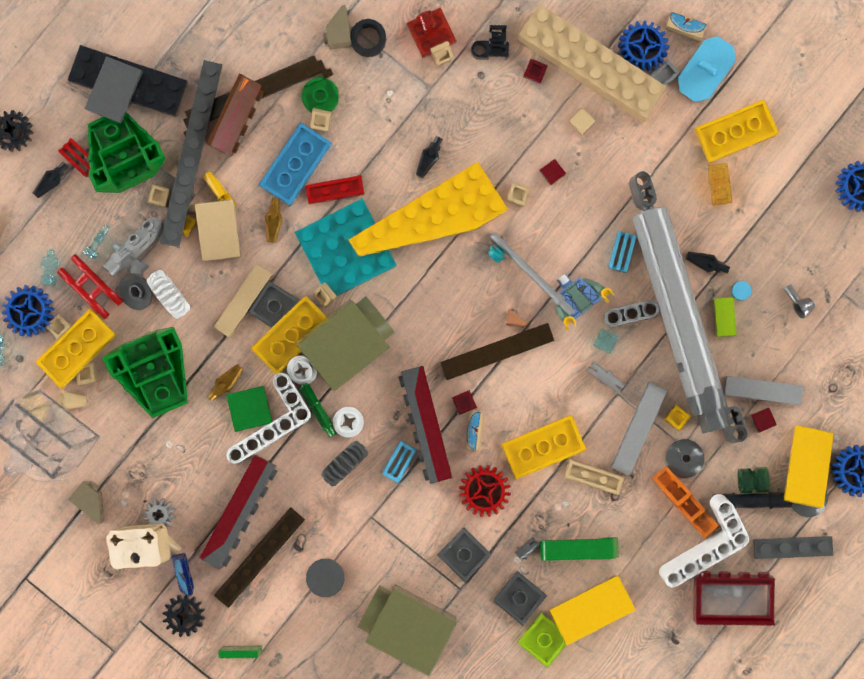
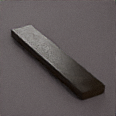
(497, 351)
(259, 557)

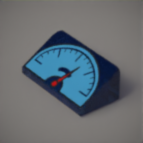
(183, 573)

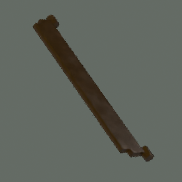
(275, 82)

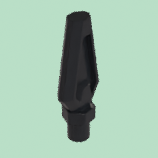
(429, 157)
(50, 180)
(707, 262)

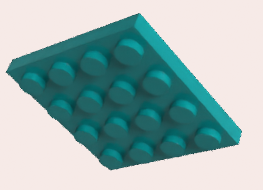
(333, 256)

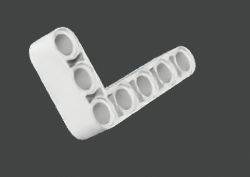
(279, 433)
(709, 546)

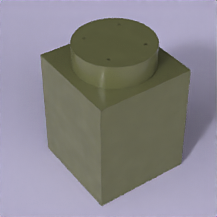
(346, 341)
(407, 627)

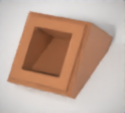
(514, 320)

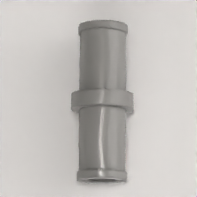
(606, 377)

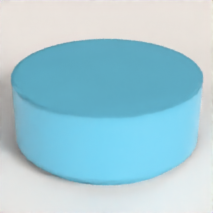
(741, 290)

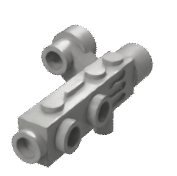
(133, 247)

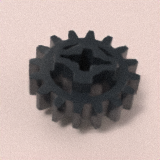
(19, 129)
(175, 614)

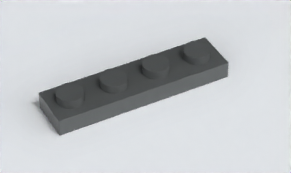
(793, 547)

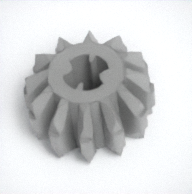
(156, 508)

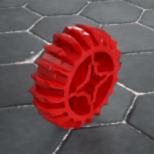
(492, 506)

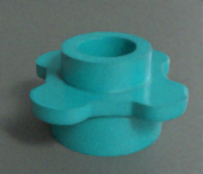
(496, 253)

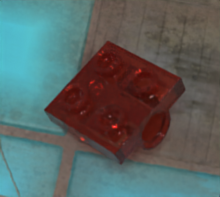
(430, 30)

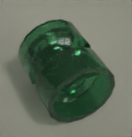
(753, 480)

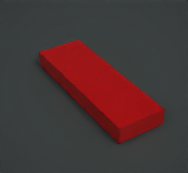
(334, 189)

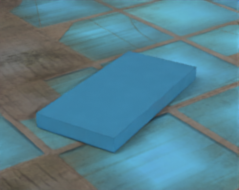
(295, 164)

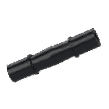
(758, 500)

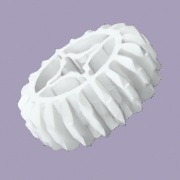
(168, 294)

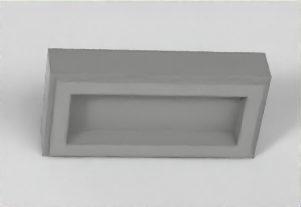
(665, 73)

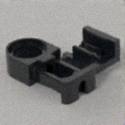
(496, 47)

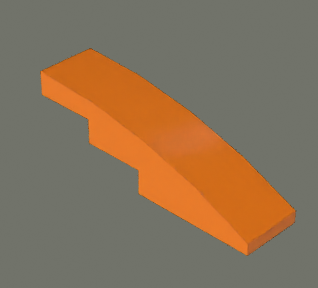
(685, 502)

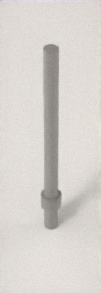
(558, 299)

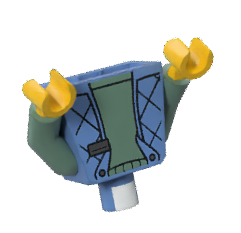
(581, 296)

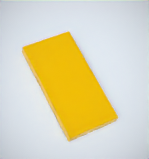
(736, 131)
(279, 343)
(76, 348)
(543, 447)
(808, 467)
(592, 610)

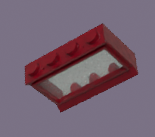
(734, 599)

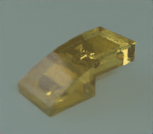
(720, 184)

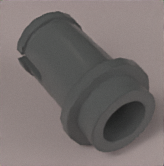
(526, 549)

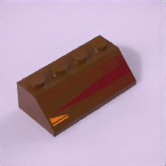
(235, 115)

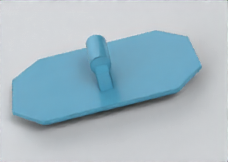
(706, 69)

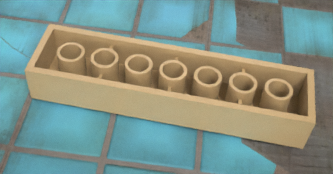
(591, 63)

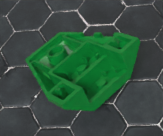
(121, 154)
(151, 370)

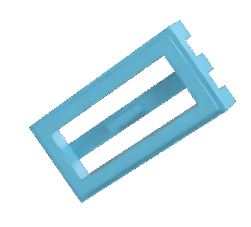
(626, 236)
(407, 447)

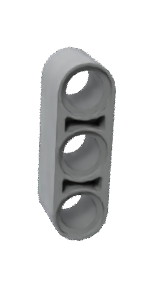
(639, 309)

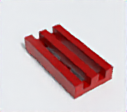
(67, 147)

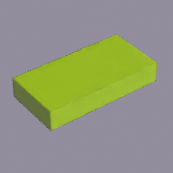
(724, 317)

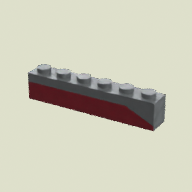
(426, 425)
(236, 515)

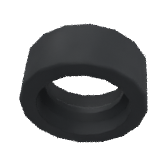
(365, 23)

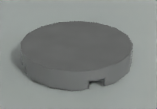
(325, 578)

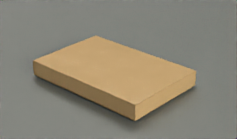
(217, 230)

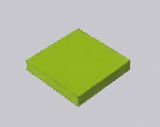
(542, 640)

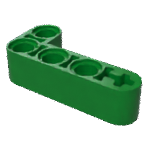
(579, 549)

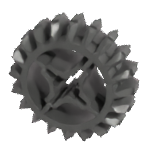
(344, 463)

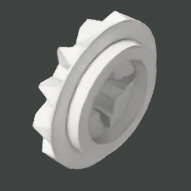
(300, 377)
(339, 419)

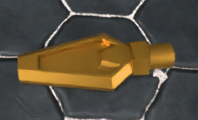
(273, 221)
(225, 382)

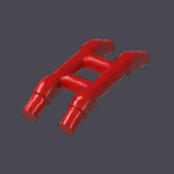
(89, 298)

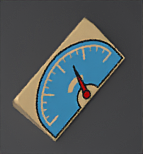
(685, 26)
(474, 430)

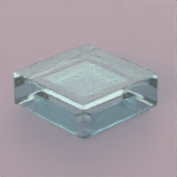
(605, 341)

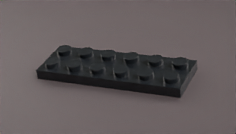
(154, 89)

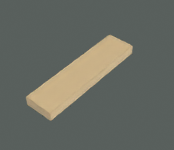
(243, 300)

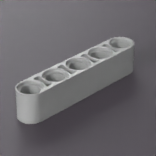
(638, 428)

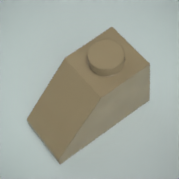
(338, 30)
(89, 500)

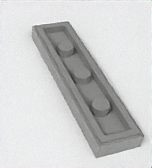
(763, 390)

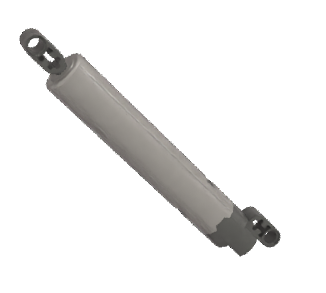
(681, 315)

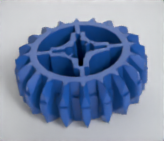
(645, 30)
(855, 182)
(26, 318)
(857, 463)

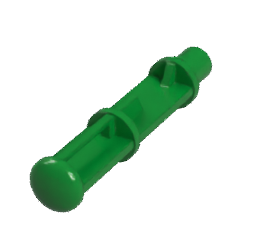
(317, 409)

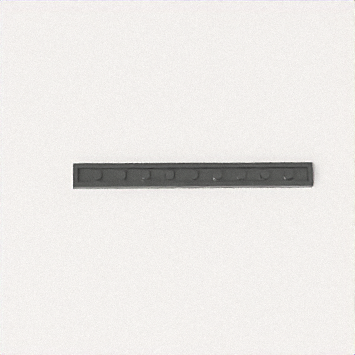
(191, 154)

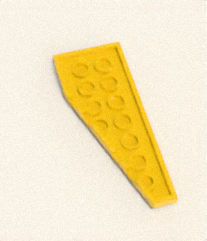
(448, 209)

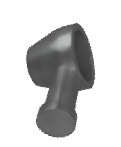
(802, 307)

